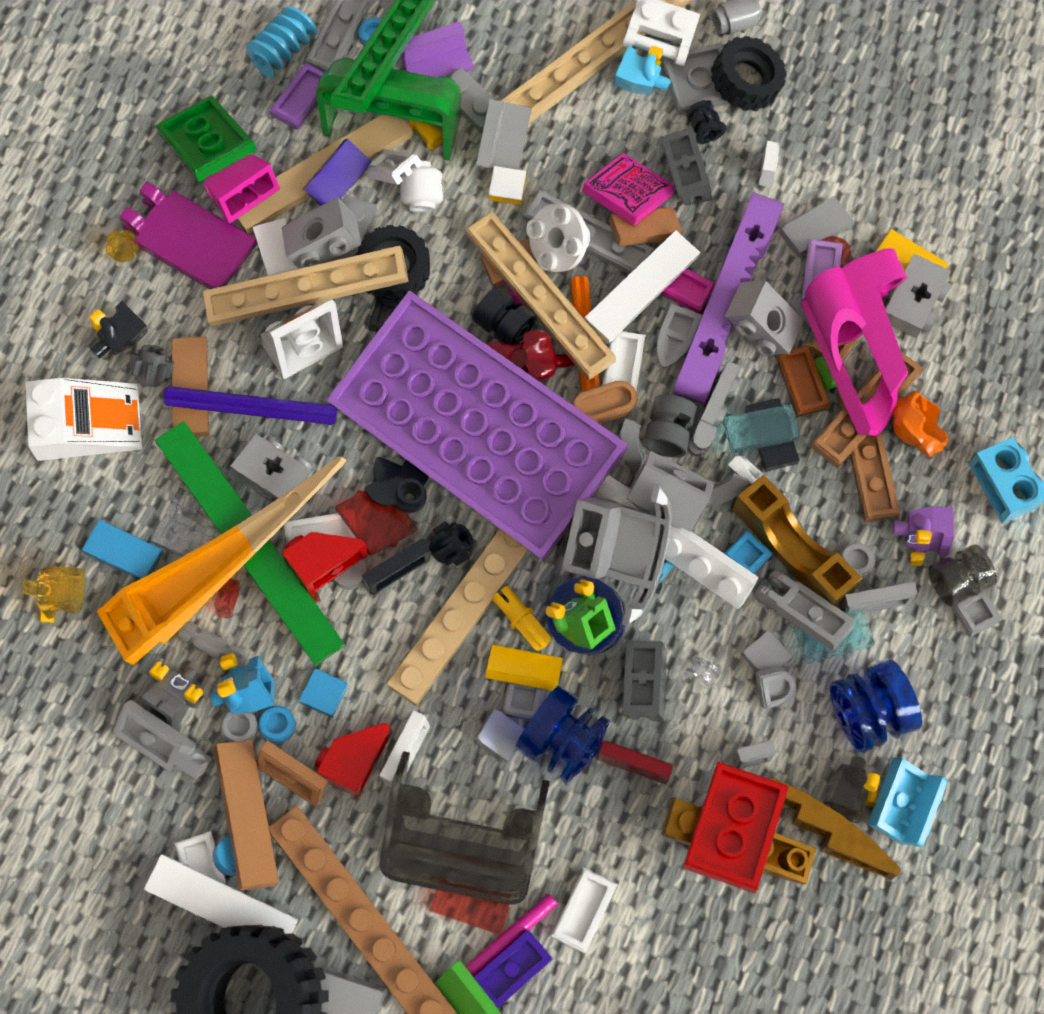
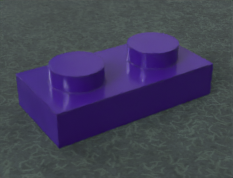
(513, 968)

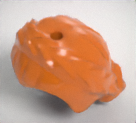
(917, 424)

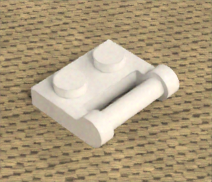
(664, 22)

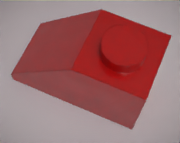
(322, 557)
(353, 758)

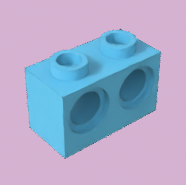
(1000, 482)

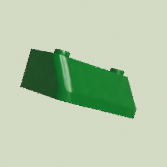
(401, 96)

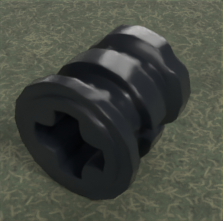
(705, 122)

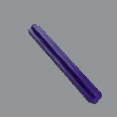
(249, 405)

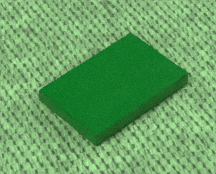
(205, 138)

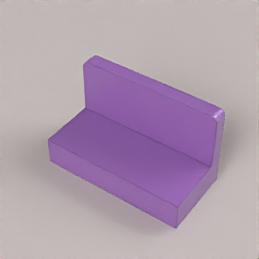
(438, 52)

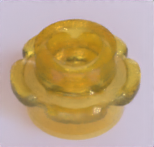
(118, 253)

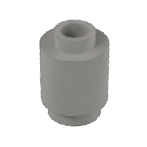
(735, 16)

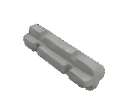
(208, 642)

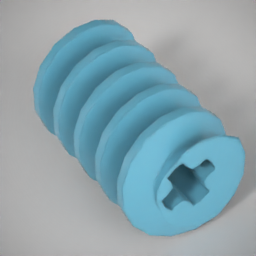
(280, 38)

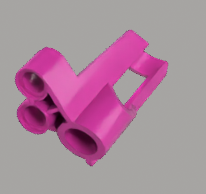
(843, 307)

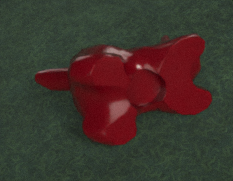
(534, 355)

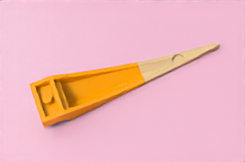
(166, 599)

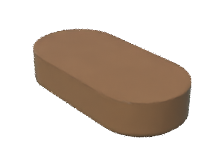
(607, 401)

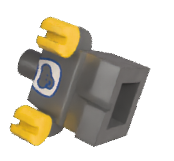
(171, 694)

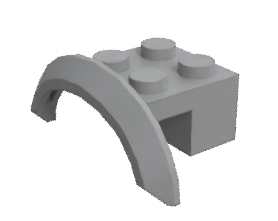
(685, 489)
(621, 545)

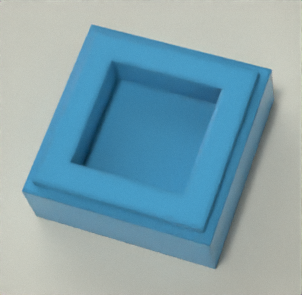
(749, 552)
(323, 693)

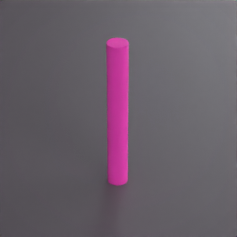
(523, 924)

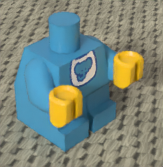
(244, 687)

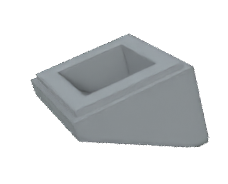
(499, 735)

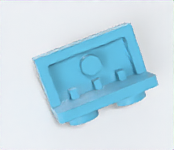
(907, 803)

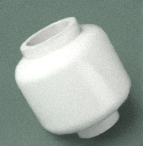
(422, 188)

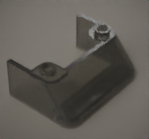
(456, 853)

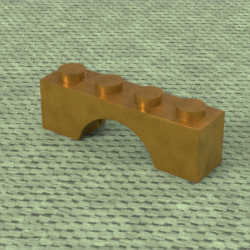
(771, 519)

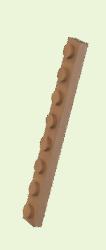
(358, 915)

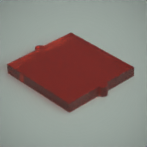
(374, 523)

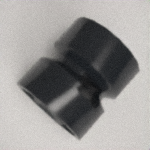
(500, 314)

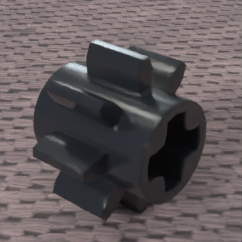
(451, 543)

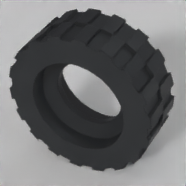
(734, 88)
(412, 247)

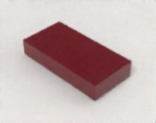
(635, 762)

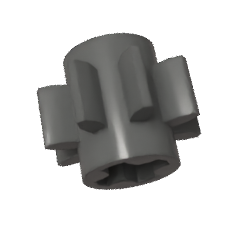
(150, 365)

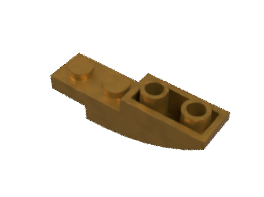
(786, 857)

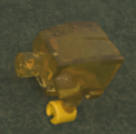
(56, 591)

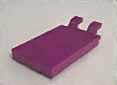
(189, 237)

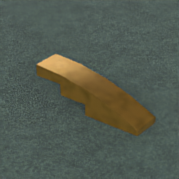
(842, 837)

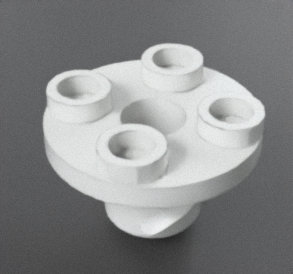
(558, 237)

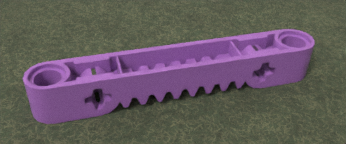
(699, 370)

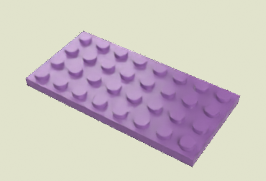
(477, 424)

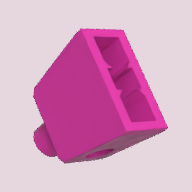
(241, 186)

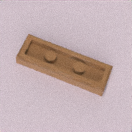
(191, 372)

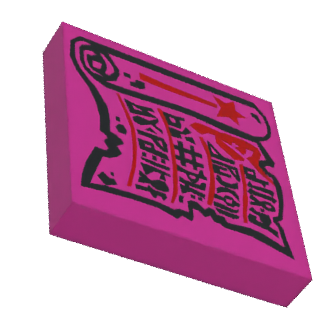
(628, 189)

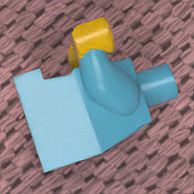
(641, 73)

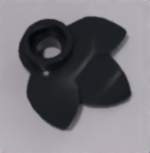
(396, 481)

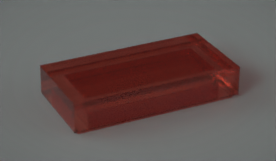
(471, 911)

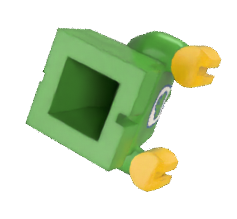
(583, 619)

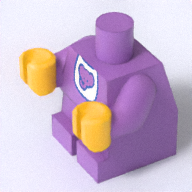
(927, 530)

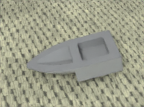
(676, 334)

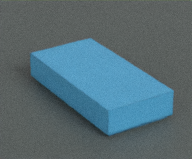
(122, 550)

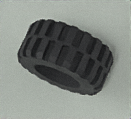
(276, 953)

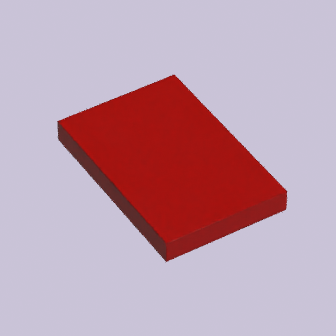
(736, 827)

